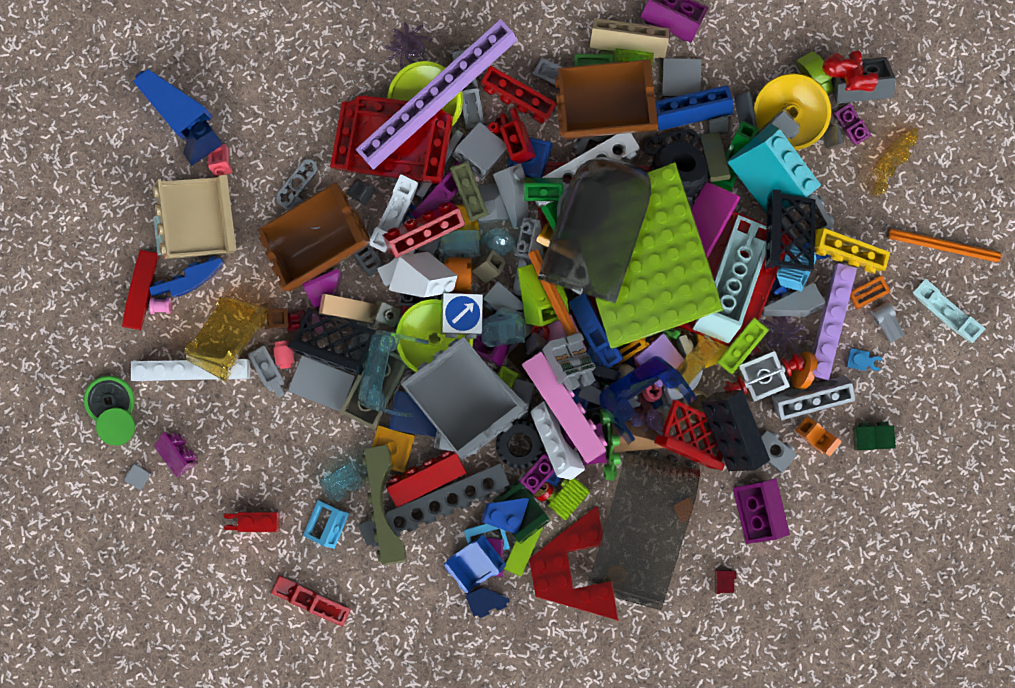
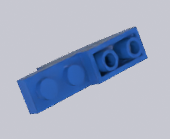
(196, 276)
(594, 331)

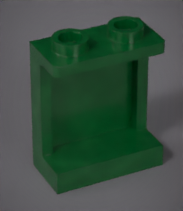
(534, 516)

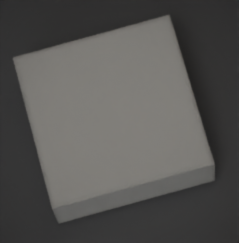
(137, 476)

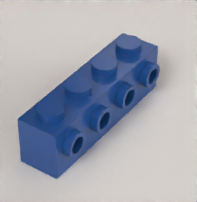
(694, 107)

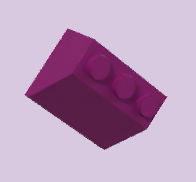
(680, 16)
(761, 511)

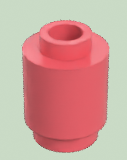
(283, 355)

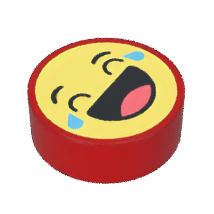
(544, 492)

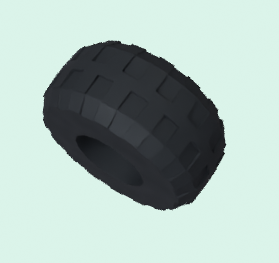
(689, 160)

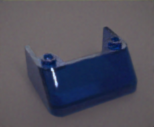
(617, 396)

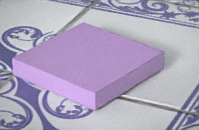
(663, 348)

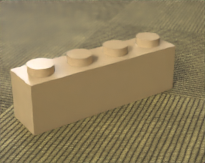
(629, 36)

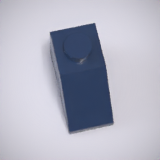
(201, 142)

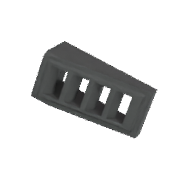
(372, 270)

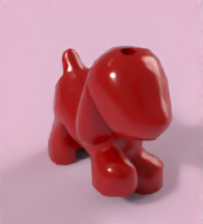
(851, 70)

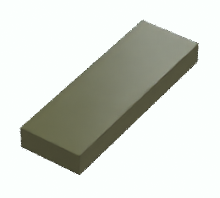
(715, 156)
(469, 191)

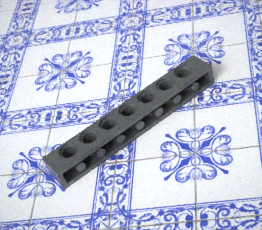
(495, 472)

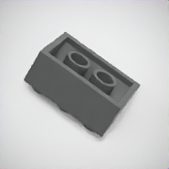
(883, 90)

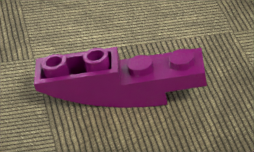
(440, 194)
(542, 469)

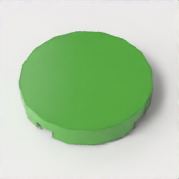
(115, 426)

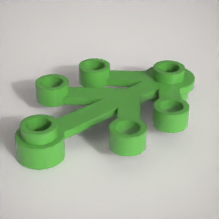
(613, 459)

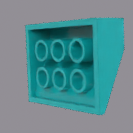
(772, 164)

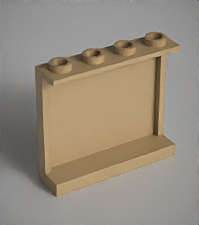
(194, 217)

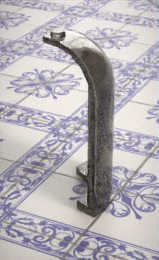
(598, 228)

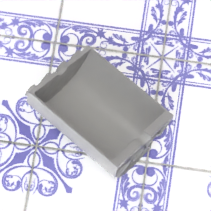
(462, 398)

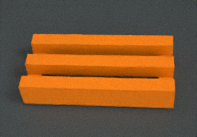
(854, 299)

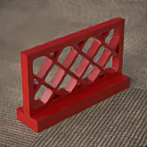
(686, 449)

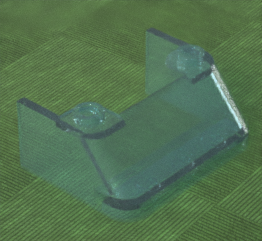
(370, 392)

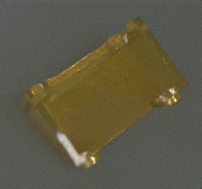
(225, 335)

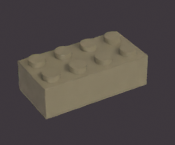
(371, 418)

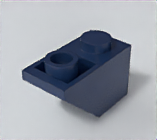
(485, 599)

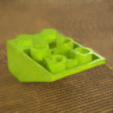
(536, 304)

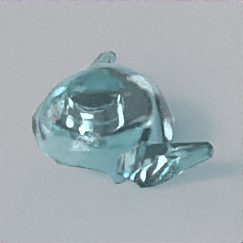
(500, 242)

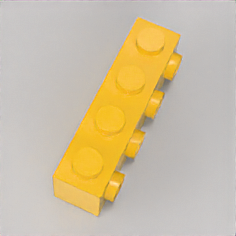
(850, 250)

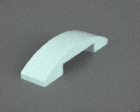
(948, 312)

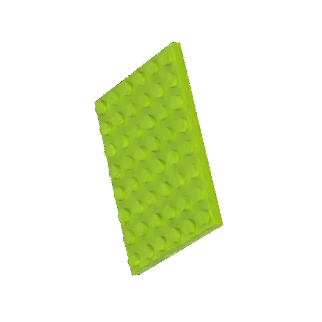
(667, 272)

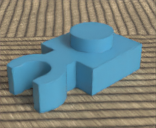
(860, 360)

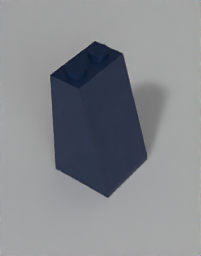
(417, 423)

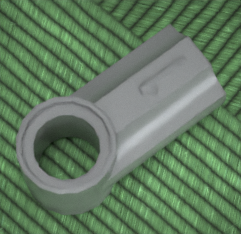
(886, 318)

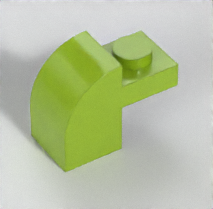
(812, 66)

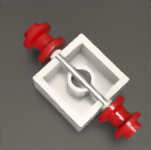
(765, 375)

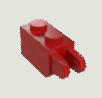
(516, 138)
(254, 521)

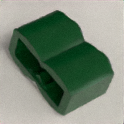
(874, 437)

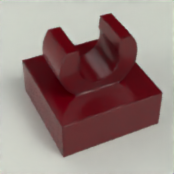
(295, 320)

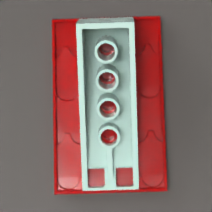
(740, 279)

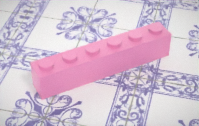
(565, 409)

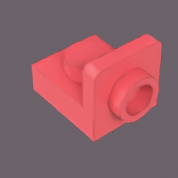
(219, 161)

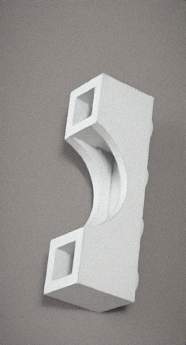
(563, 458)

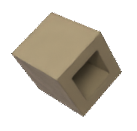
(489, 266)

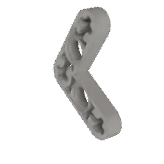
(294, 199)

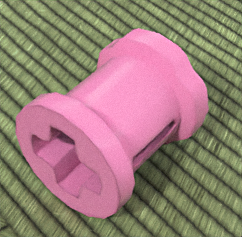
(160, 305)

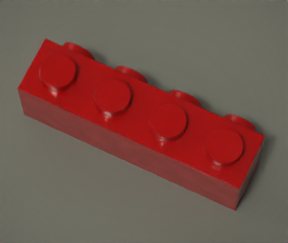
(518, 94)
(423, 229)
(425, 477)

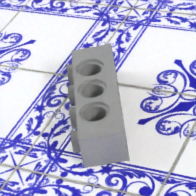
(814, 398)

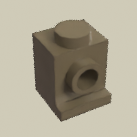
(380, 314)

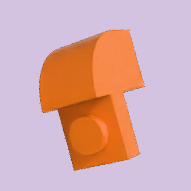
(817, 436)

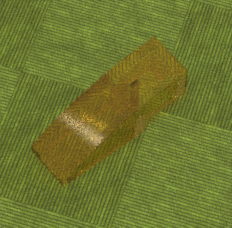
(698, 359)

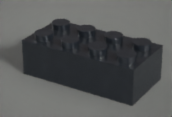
(735, 430)

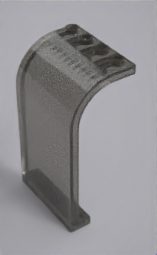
(646, 526)

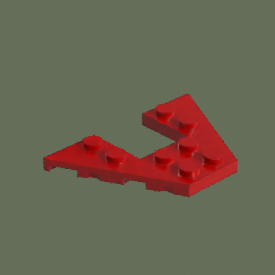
(553, 573)

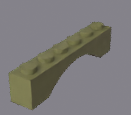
(379, 465)

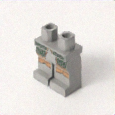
(570, 361)

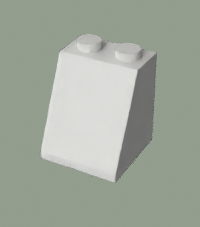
(422, 276)

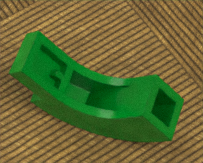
(742, 136)

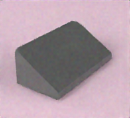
(745, 108)

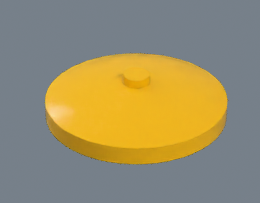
(802, 99)

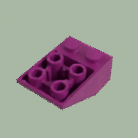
(175, 453)

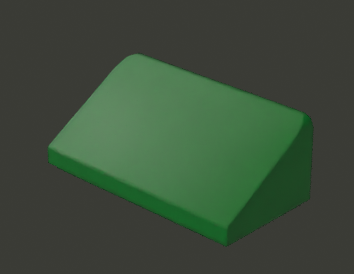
(543, 189)

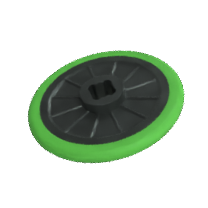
(105, 387)

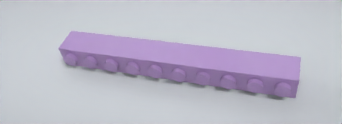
(436, 94)

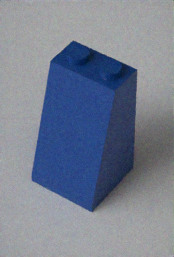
(174, 106)

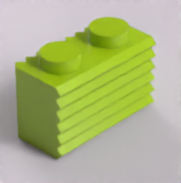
(568, 497)

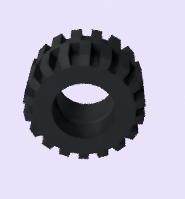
(526, 460)

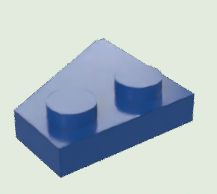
(505, 514)

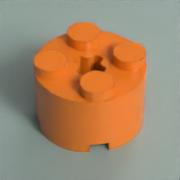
(463, 269)

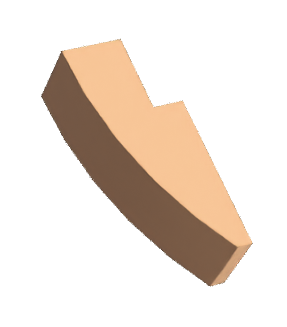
(346, 308)

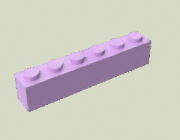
(832, 319)

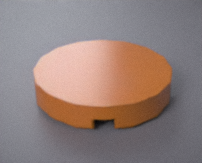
(803, 379)

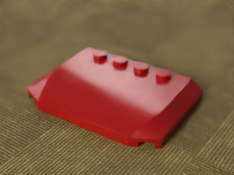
(418, 158)

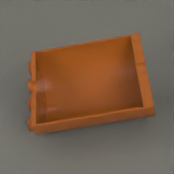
(606, 99)
(307, 252)

